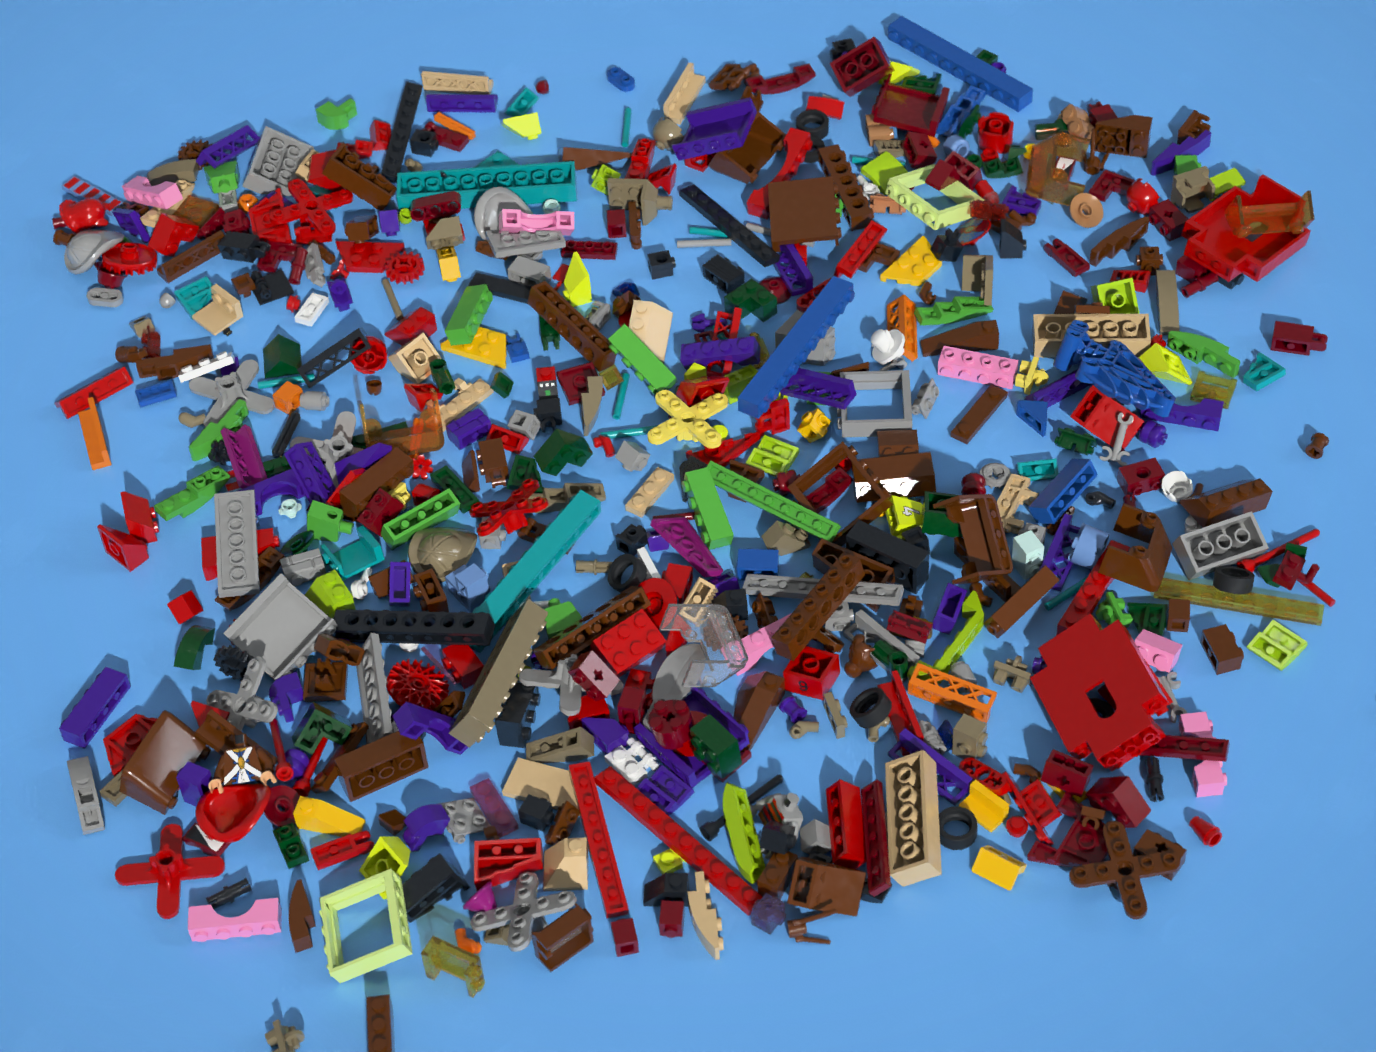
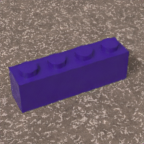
(94, 707)

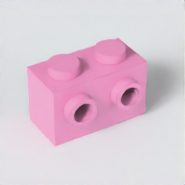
(1158, 650)

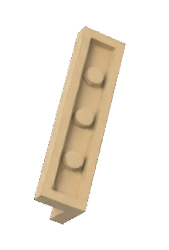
(456, 83)
(683, 95)

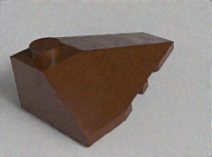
(588, 157)
(971, 337)
(757, 703)

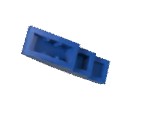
(957, 113)

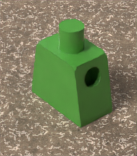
(223, 177)
(327, 522)
(560, 616)

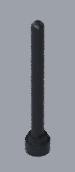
(710, 829)

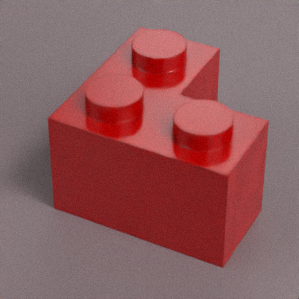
(170, 232)

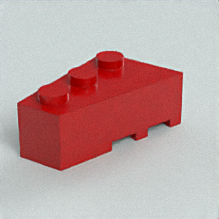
(505, 860)

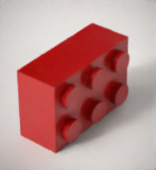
(628, 643)

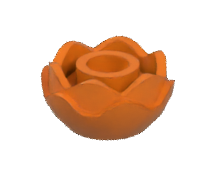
(246, 202)

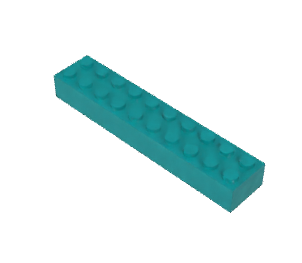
(529, 181)

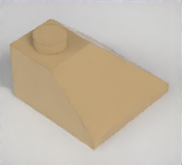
(414, 359)
(566, 865)

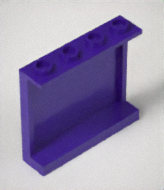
(716, 129)
(690, 768)

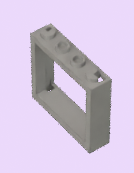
(877, 380)

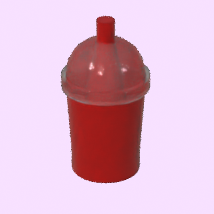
(986, 192)

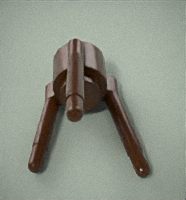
(1093, 164)
(797, 928)

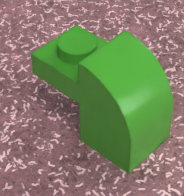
(336, 117)

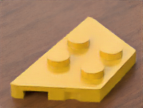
(913, 265)
(486, 347)

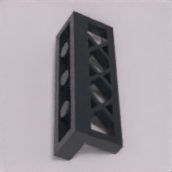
(330, 352)

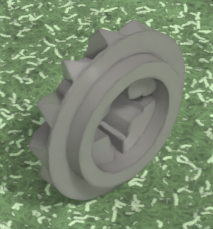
(999, 470)

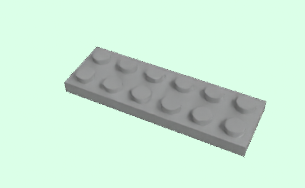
(236, 543)
(373, 690)

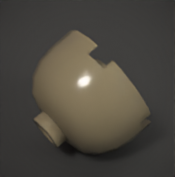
(666, 134)

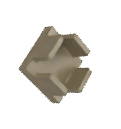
(1190, 188)

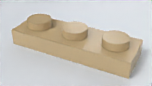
(649, 492)

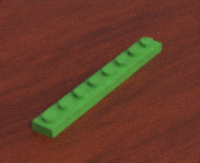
(773, 503)

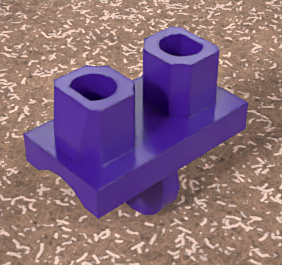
(340, 294)

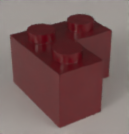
(1120, 798)

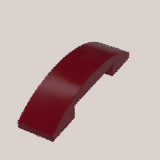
(783, 83)
(833, 487)

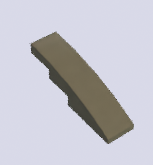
(1167, 301)
(559, 497)

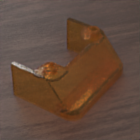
(1049, 182)
(1271, 217)
(410, 440)

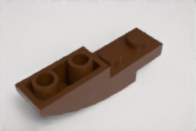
(170, 366)

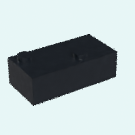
(908, 560)

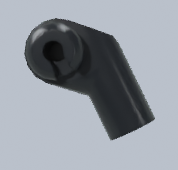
(1099, 498)

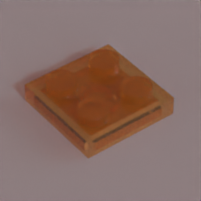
(196, 210)

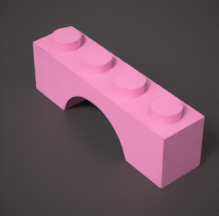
(160, 196)
(516, 220)
(759, 642)
(1207, 776)
(262, 918)

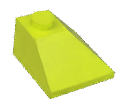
(901, 71)
(523, 125)
(577, 283)
(1165, 364)
(385, 855)

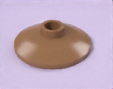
(1092, 208)

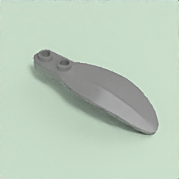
(671, 675)

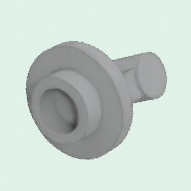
(916, 647)

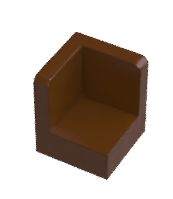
(1178, 615)

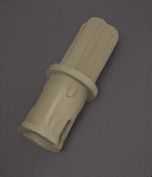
(592, 566)

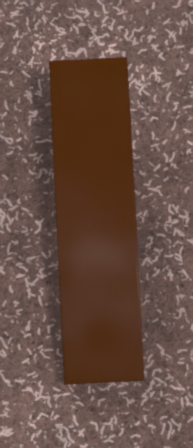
(1123, 238)

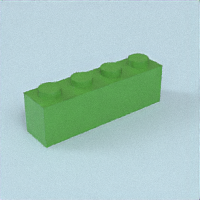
(468, 314)
(642, 360)
(707, 508)
(420, 517)

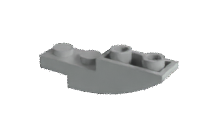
(85, 795)

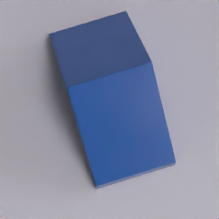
(1034, 414)

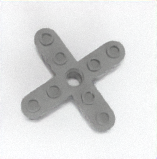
(231, 389)
(340, 439)
(569, 690)
(245, 706)
(525, 914)

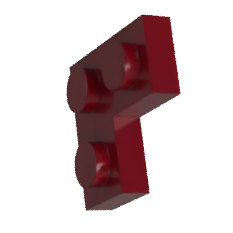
(1108, 183)
(278, 252)

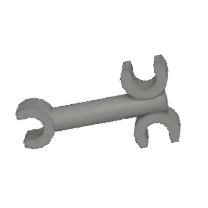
(1115, 454)
(1168, 685)

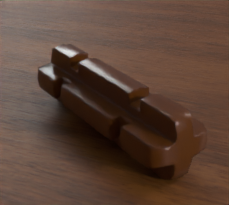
(325, 254)
(1052, 528)

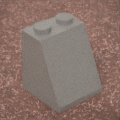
(825, 348)

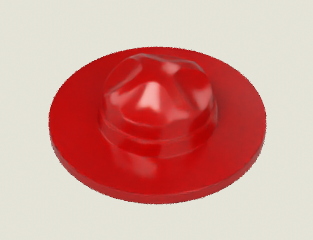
(659, 594)

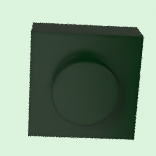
(987, 57)
(502, 385)

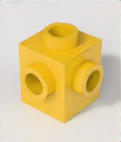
(813, 425)

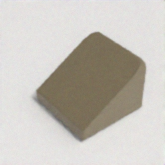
(140, 325)
(497, 935)

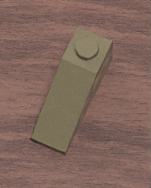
(561, 747)

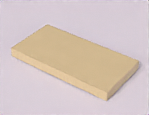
(540, 781)

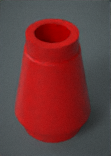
(1207, 832)

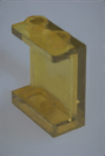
(460, 963)

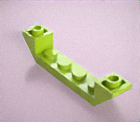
(974, 614)

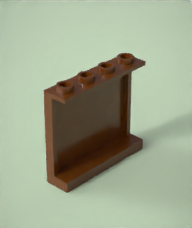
(803, 211)

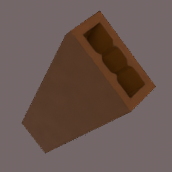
(1021, 601)

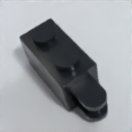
(242, 247)

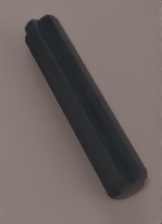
(286, 434)

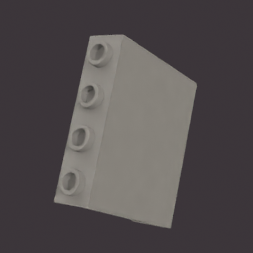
(280, 628)

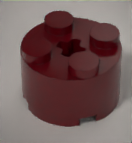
(671, 723)

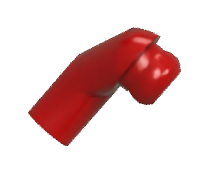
(605, 443)

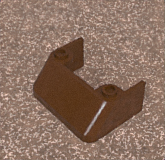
(982, 536)
(1139, 566)

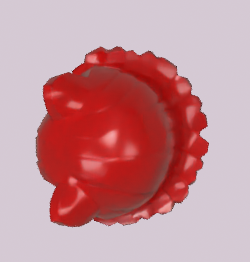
(83, 214)

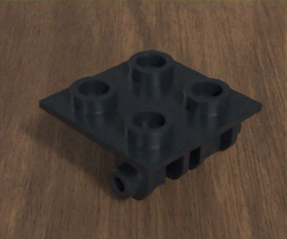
(271, 286)

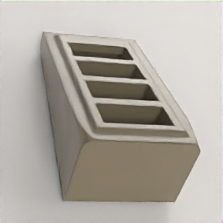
(890, 146)

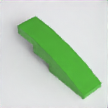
(949, 312)

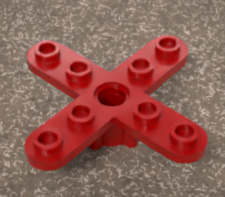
(311, 209)
(510, 511)
(168, 870)

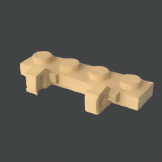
(468, 398)
(1014, 494)

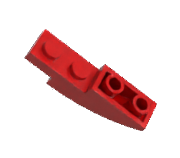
(641, 159)

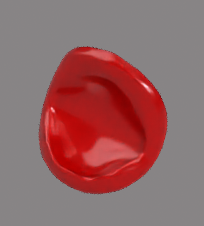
(232, 813)

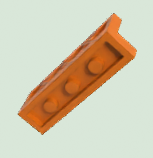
(906, 324)
(94, 436)
(951, 699)

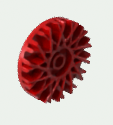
(130, 257)
(416, 684)

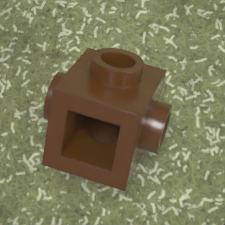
(1149, 259)

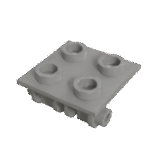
(464, 818)

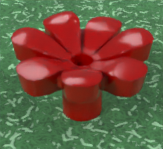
(339, 271)
(421, 467)

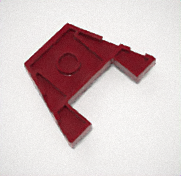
(1079, 846)

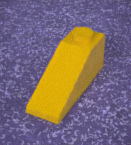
(448, 263)
(325, 818)

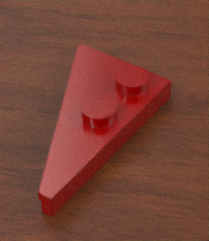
(726, 451)

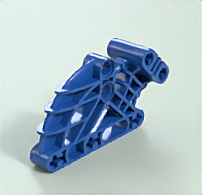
(1112, 371)

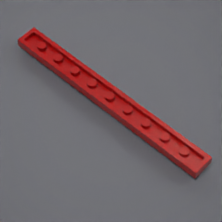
(678, 839)

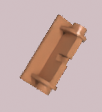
(880, 202)

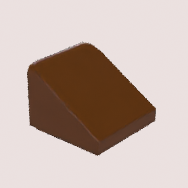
(392, 821)

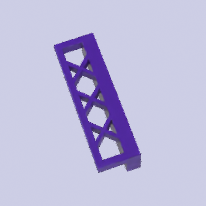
(461, 103)
(226, 144)
(796, 267)
(822, 384)
(1058, 389)
(307, 476)
(1055, 549)
(944, 767)

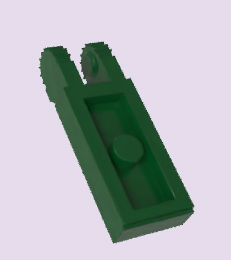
(548, 334)

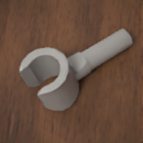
(898, 361)

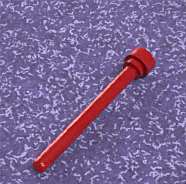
(1251, 564)
(284, 769)
(302, 786)

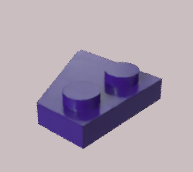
(1021, 203)
(130, 221)

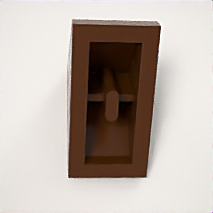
(1068, 301)

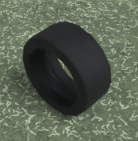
(813, 116)
(619, 566)
(1233, 580)
(874, 715)
(960, 814)

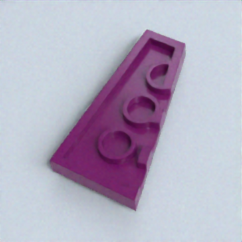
(688, 544)

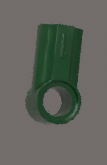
(1044, 131)
(442, 376)
(891, 658)

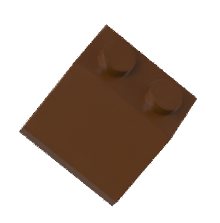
(897, 442)

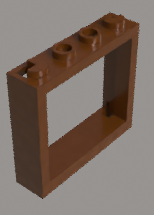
(822, 467)

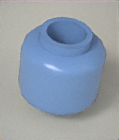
(957, 144)

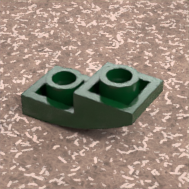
(970, 121)
(999, 169)
(290, 845)

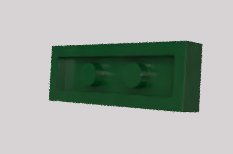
(446, 479)

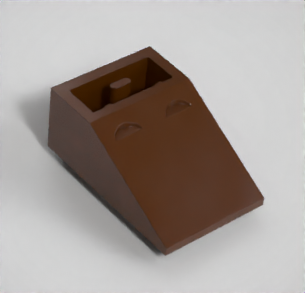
(1124, 135)
(826, 886)

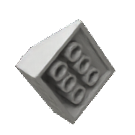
(275, 162)

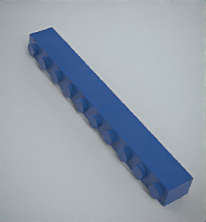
(960, 63)
(795, 347)

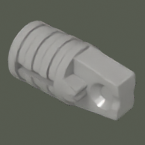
(932, 737)

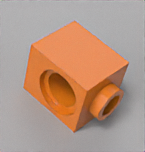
(287, 397)

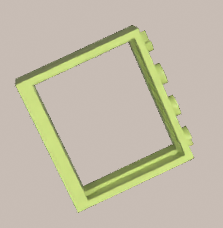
(899, 191)
(331, 903)

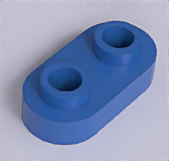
(621, 79)

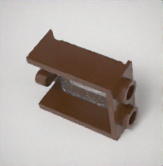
(563, 937)

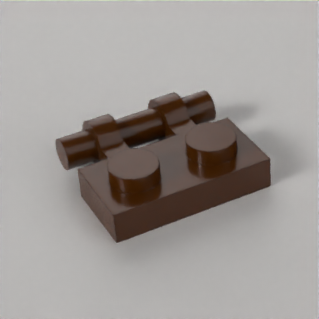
(730, 77)

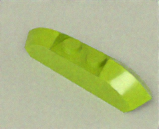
(742, 832)

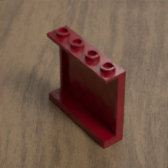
(909, 108)

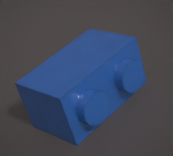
(757, 562)

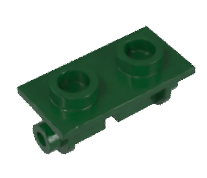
(1069, 437)

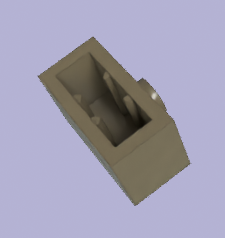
(969, 738)

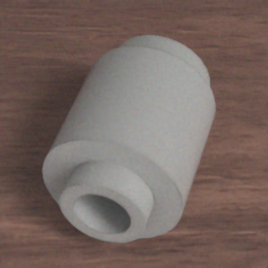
(314, 400)
(963, 671)

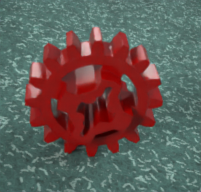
(404, 267)

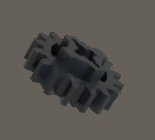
(232, 661)

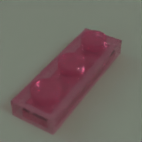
(494, 807)

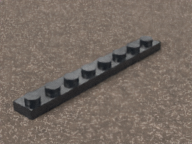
(401, 131)
(729, 225)

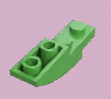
(1202, 348)
(232, 420)
(197, 493)

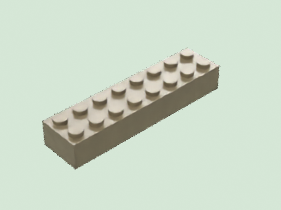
(499, 674)

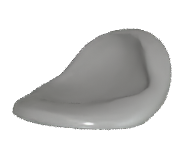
(491, 204)
(87, 247)

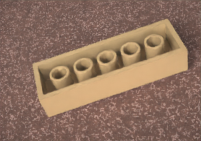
(1126, 328)
(913, 818)

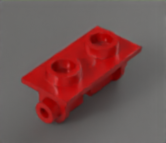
(305, 235)

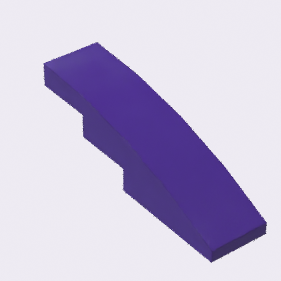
(1190, 146)

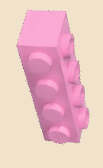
(977, 367)

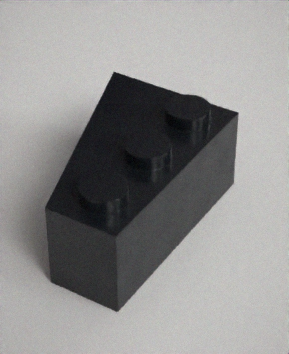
(430, 885)

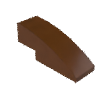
(300, 918)

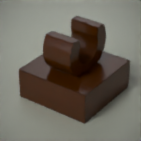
(243, 284)
(911, 606)
(1092, 814)

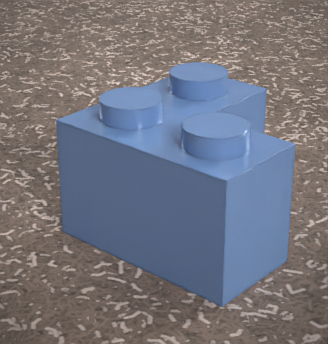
(468, 585)

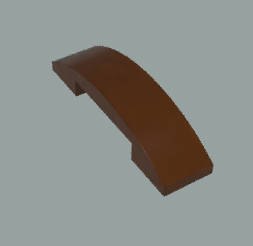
(268, 565)

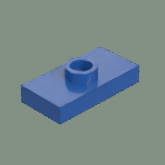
(155, 393)

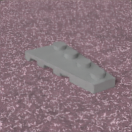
(524, 242)

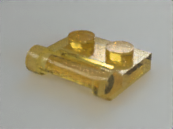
(1208, 391)

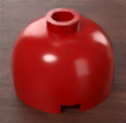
(1141, 197)
(372, 359)

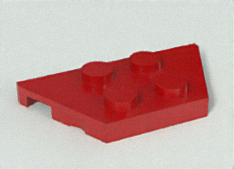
(261, 222)
(367, 256)
(125, 740)

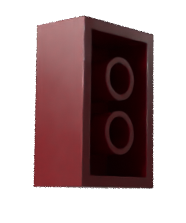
(862, 66)

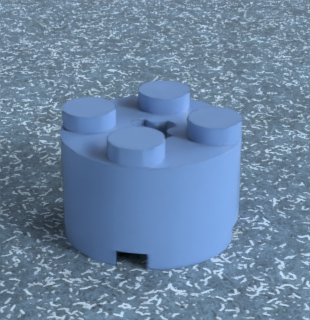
(1088, 546)

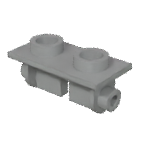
(926, 399)

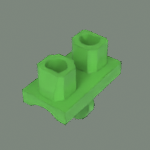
(1111, 610)

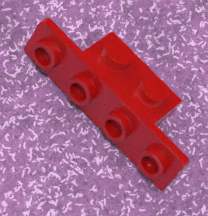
(1038, 806)

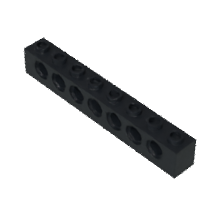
(415, 627)

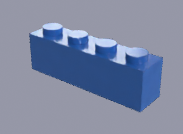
(1063, 491)

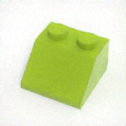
(1118, 295)
(330, 594)

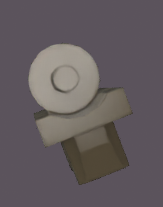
(1014, 671)
(285, 1037)

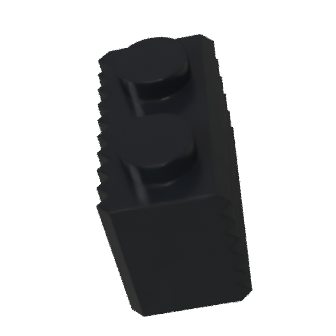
(723, 274)

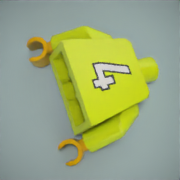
(903, 515)

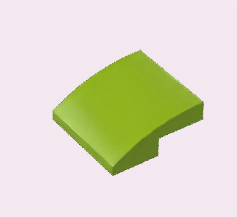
(881, 169)
(772, 456)
(1277, 645)

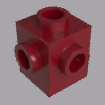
(236, 222)

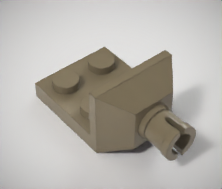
(639, 190)
(978, 275)

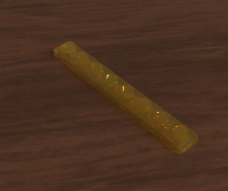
(1245, 603)

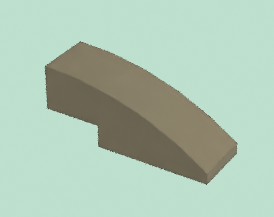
(174, 171)
(591, 402)

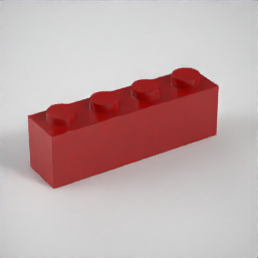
(846, 824)

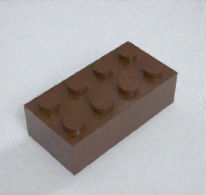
(380, 764)

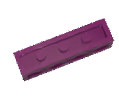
(244, 456)

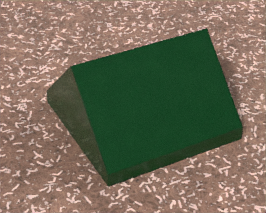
(281, 357)

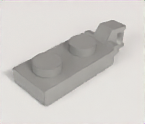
(314, 265)

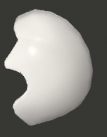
(1176, 486)

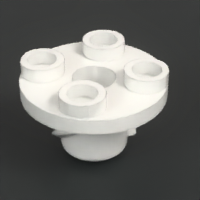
(887, 345)

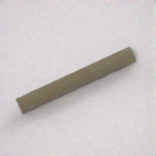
(392, 299)

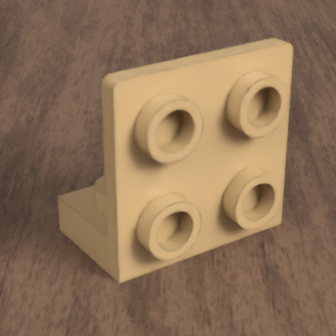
(220, 313)

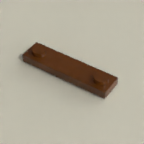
(979, 414)
(326, 778)

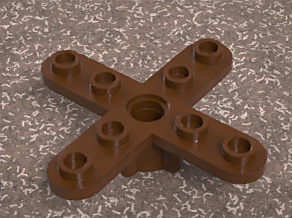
(1124, 870)

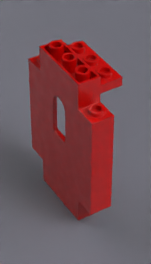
(1225, 254)
(1078, 663)

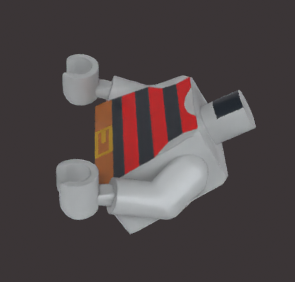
(779, 809)

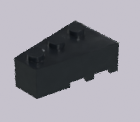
(517, 716)

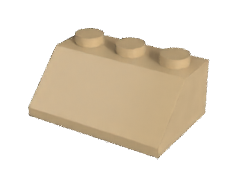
(652, 326)

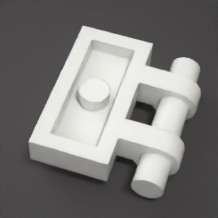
(625, 764)

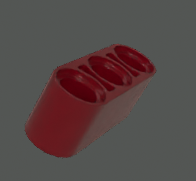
(427, 204)

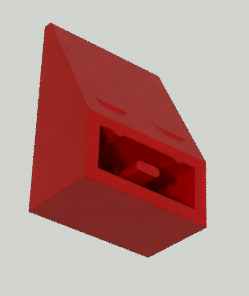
(1100, 416)

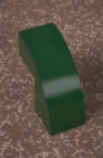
(192, 647)

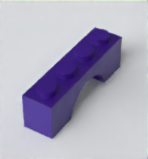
(738, 350)
(1202, 415)
(280, 484)
(415, 720)

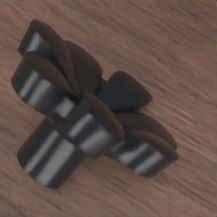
(219, 453)

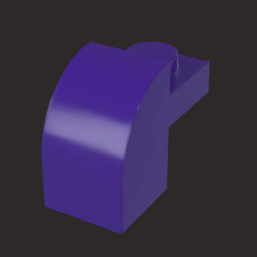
(284, 692)
(424, 822)

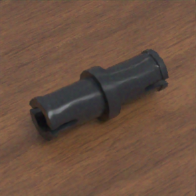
(1154, 779)
(229, 893)

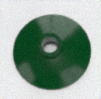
(298, 544)

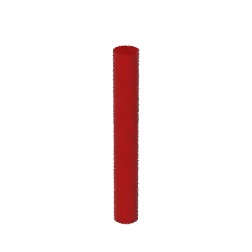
(1319, 593)

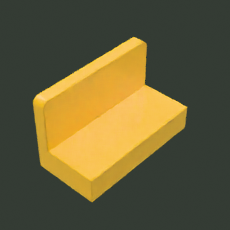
(986, 806)
(998, 867)

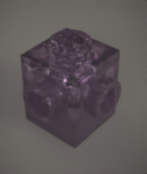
(768, 913)

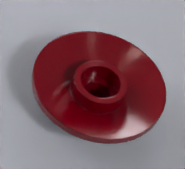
(776, 287)
(285, 798)

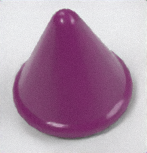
(482, 900)

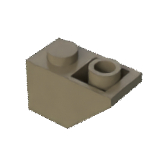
(445, 233)
(785, 538)

